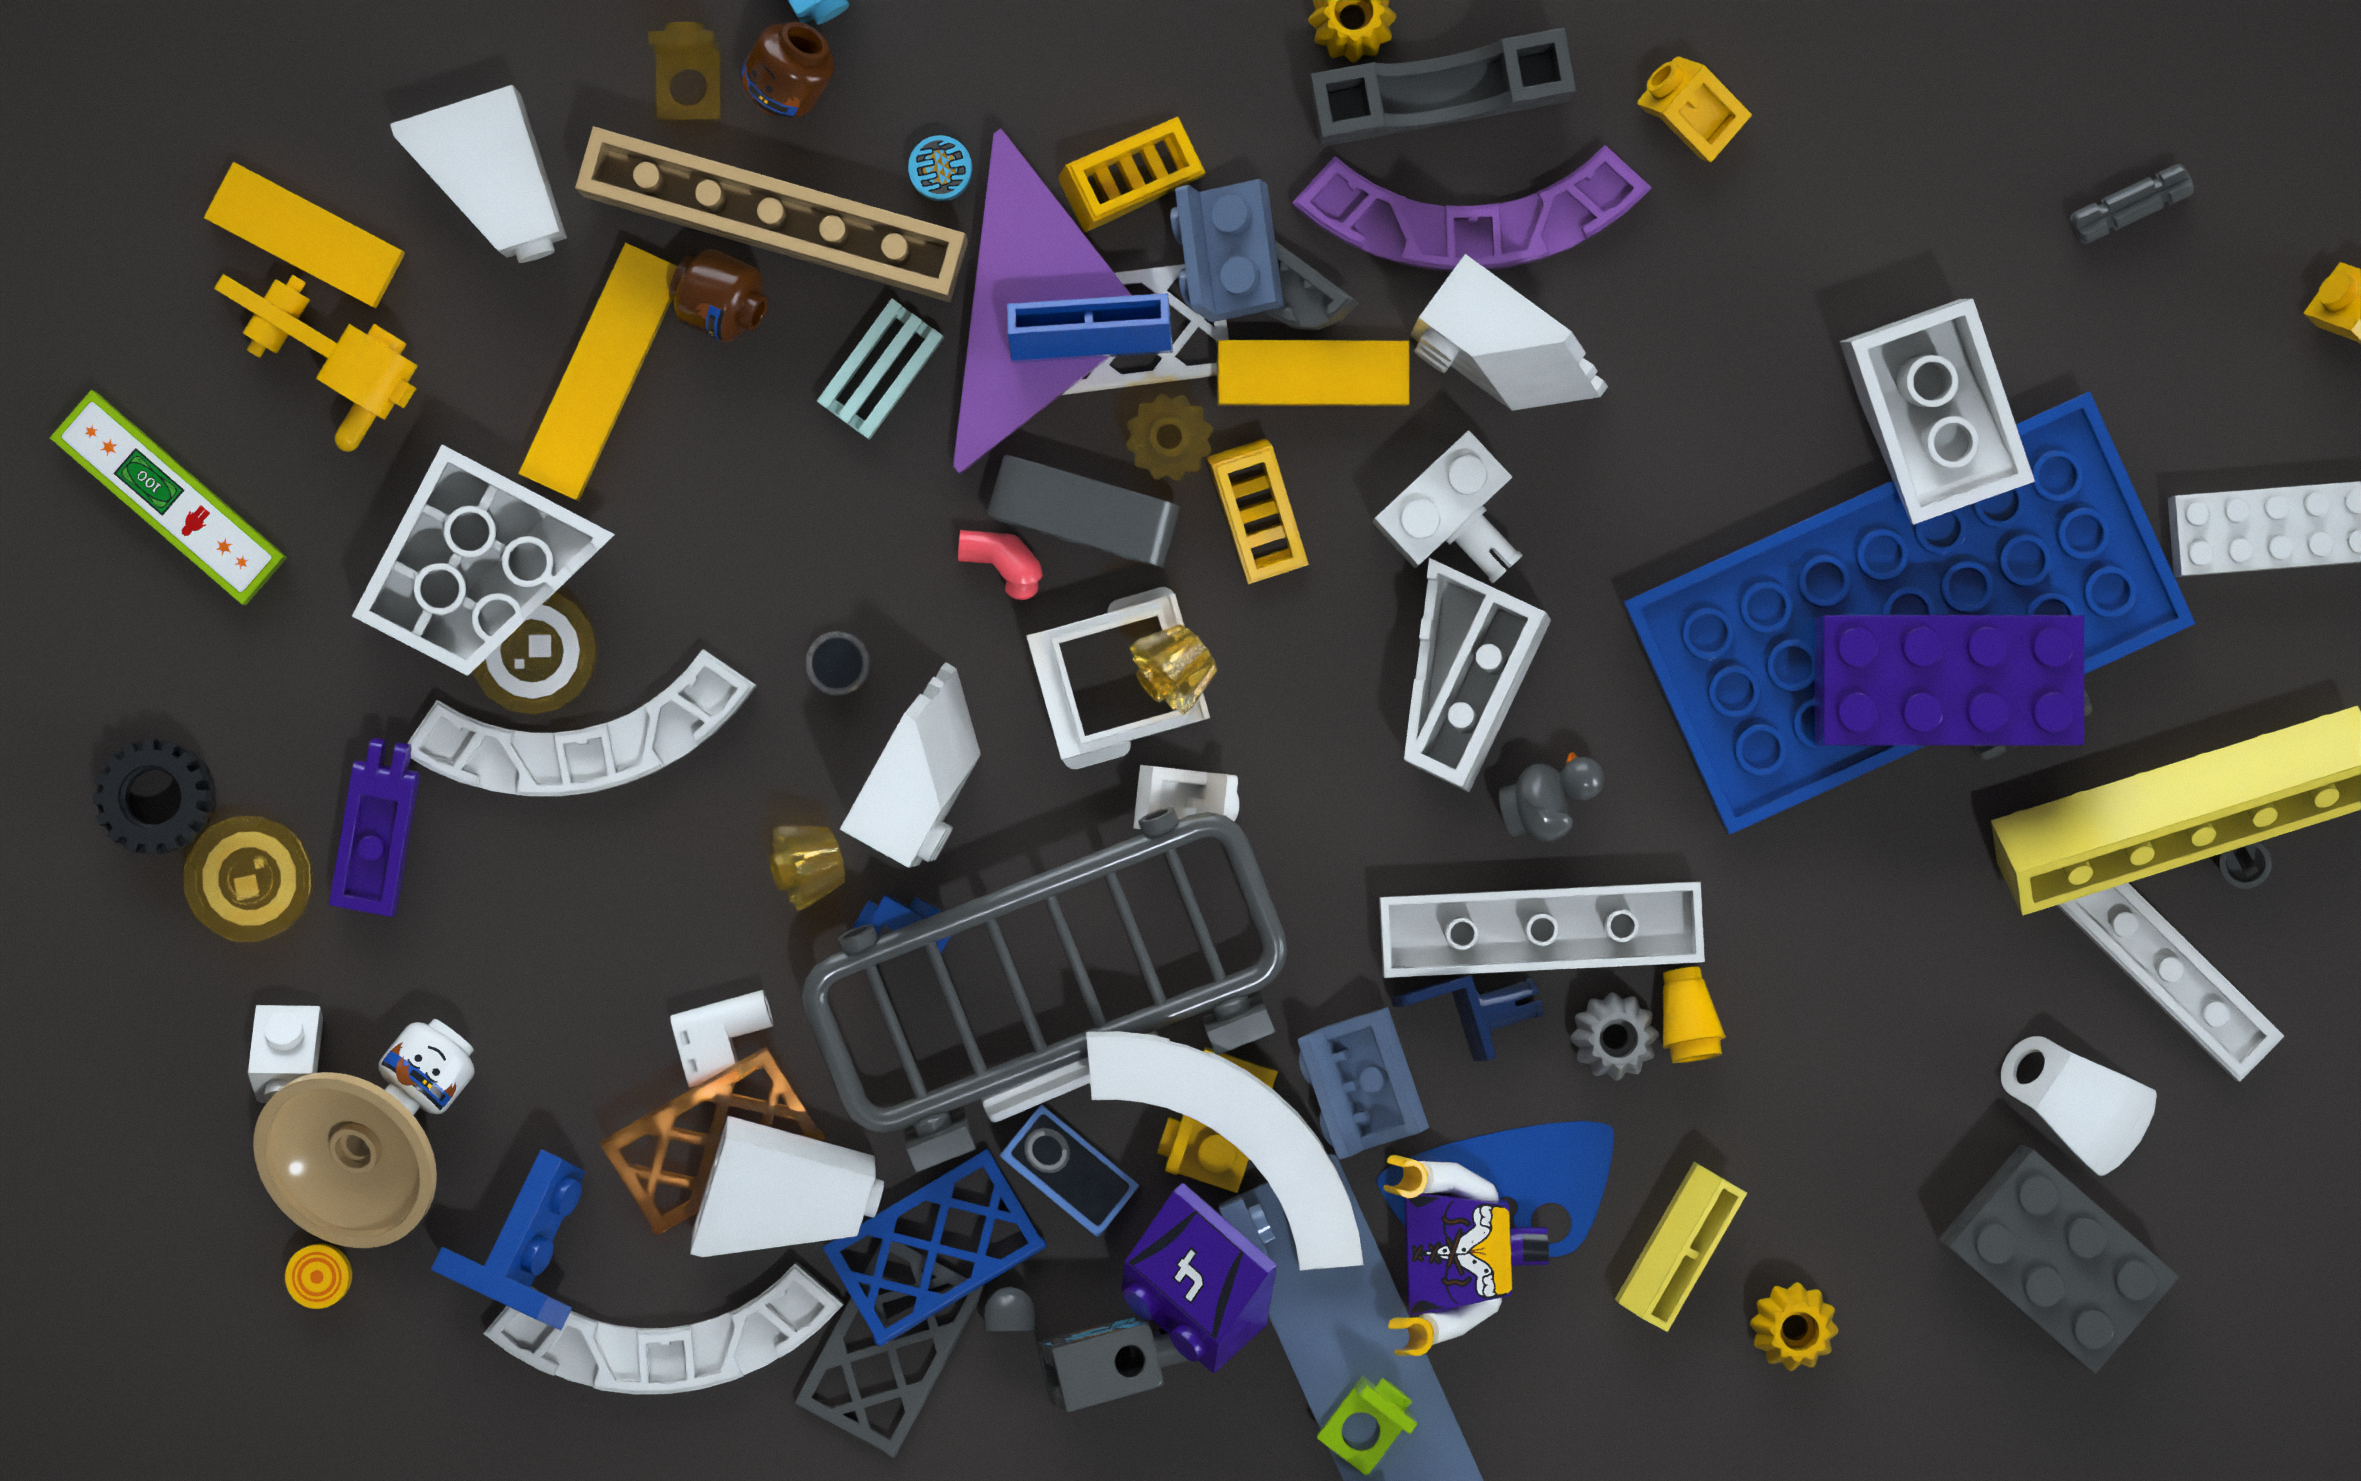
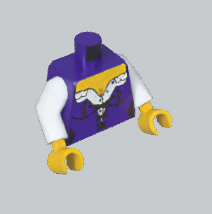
(1456, 1251)

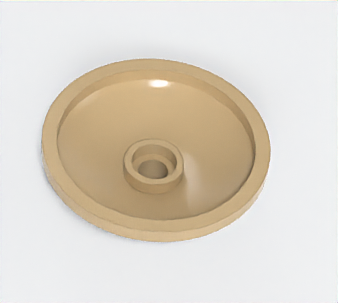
(330, 1178)

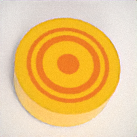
(318, 1275)

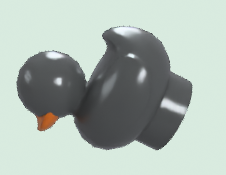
(1539, 797)

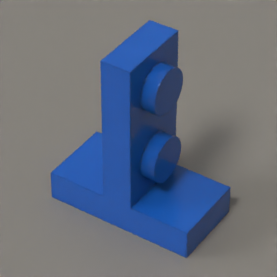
(524, 1243)

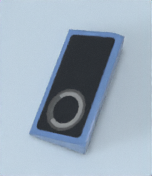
(1069, 1170)

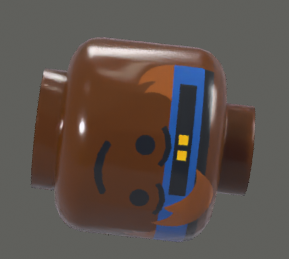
(788, 69)
(718, 294)

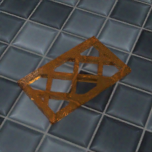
(662, 1121)

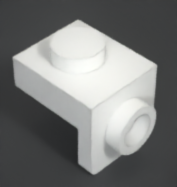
(1186, 791)
(283, 1046)

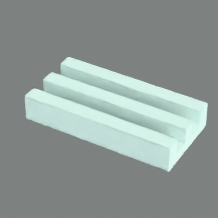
(911, 325)

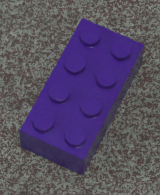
(1949, 680)

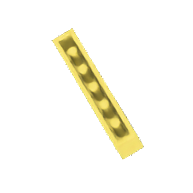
(2181, 812)

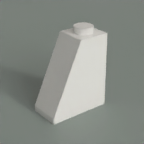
(490, 169)
(781, 1191)

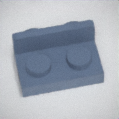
(1227, 250)

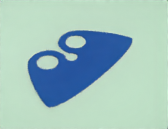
(1534, 1167)

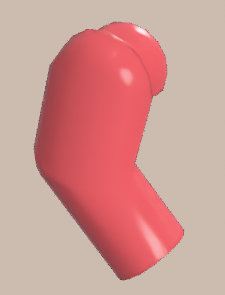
(1008, 556)

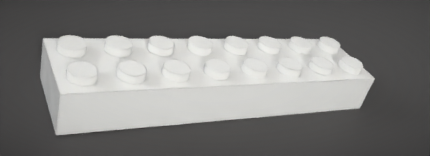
(2265, 529)
(1541, 929)

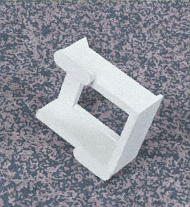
(1073, 745)

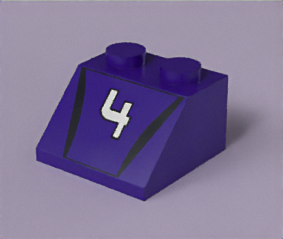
(1199, 1280)

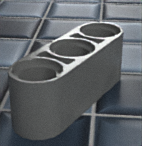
(1083, 511)

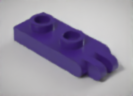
(375, 831)

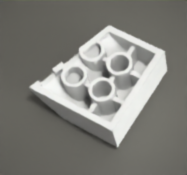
(1503, 342)
(472, 562)
(918, 776)

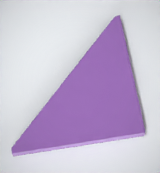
(1025, 255)

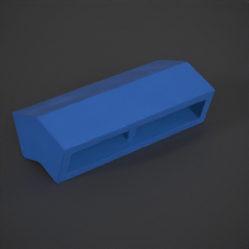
(1089, 328)

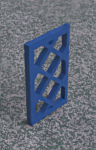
(984, 1268)

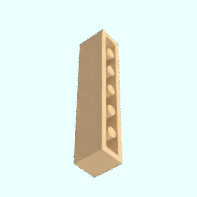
(771, 214)

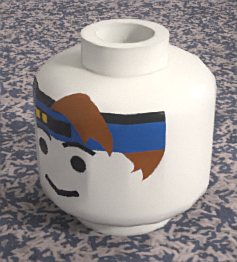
(427, 1067)

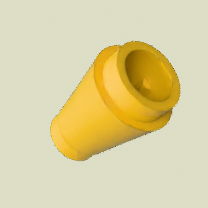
(1689, 1017)

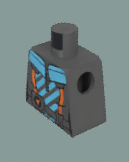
(1082, 1366)

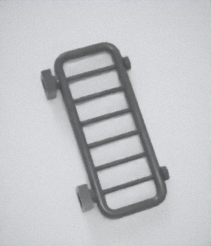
(945, 1136)

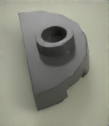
(1308, 296)

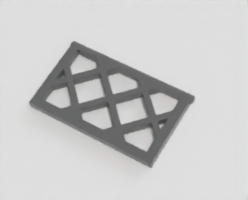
(913, 1394)

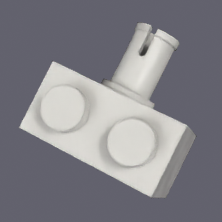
(1449, 507)

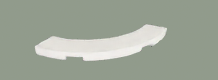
(588, 757)
(1248, 1116)
(678, 1356)

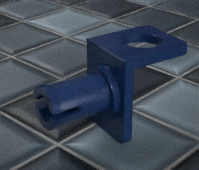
(1481, 1012)

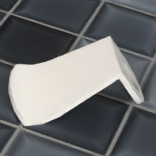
(2083, 1102)

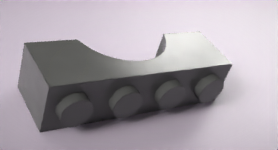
(1444, 90)

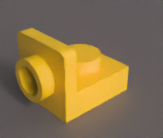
(1694, 106)

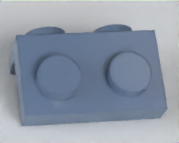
(1361, 1083)

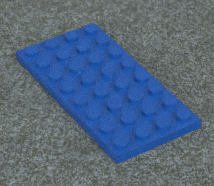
(1740, 631)

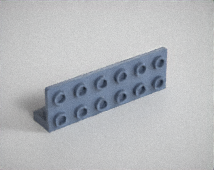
(1339, 1330)

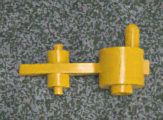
(358, 366)

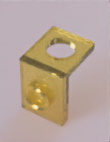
(682, 48)

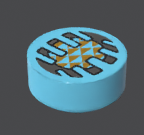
(940, 168)

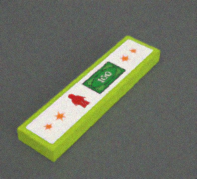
(168, 497)

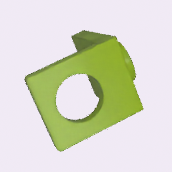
(1382, 1402)

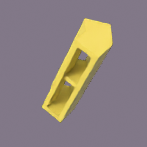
(1680, 1246)

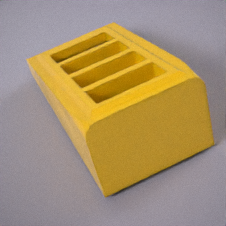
(1082, 197)
(1240, 458)

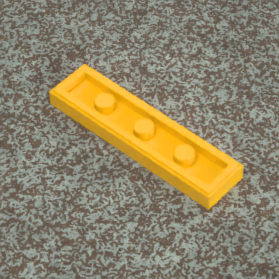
(600, 373)

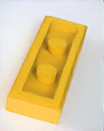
(304, 235)
(1312, 373)

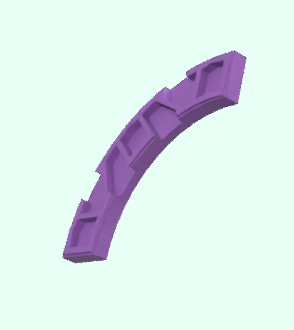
(1489, 234)

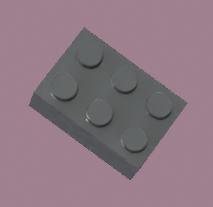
(2058, 1258)

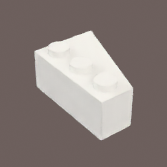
(1467, 672)

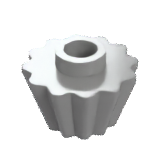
(1638, 1036)

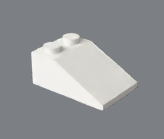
(1938, 409)

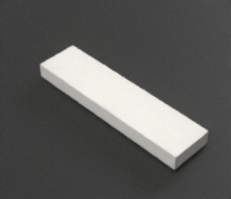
(2176, 977)

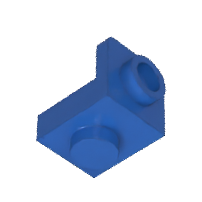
(897, 915)

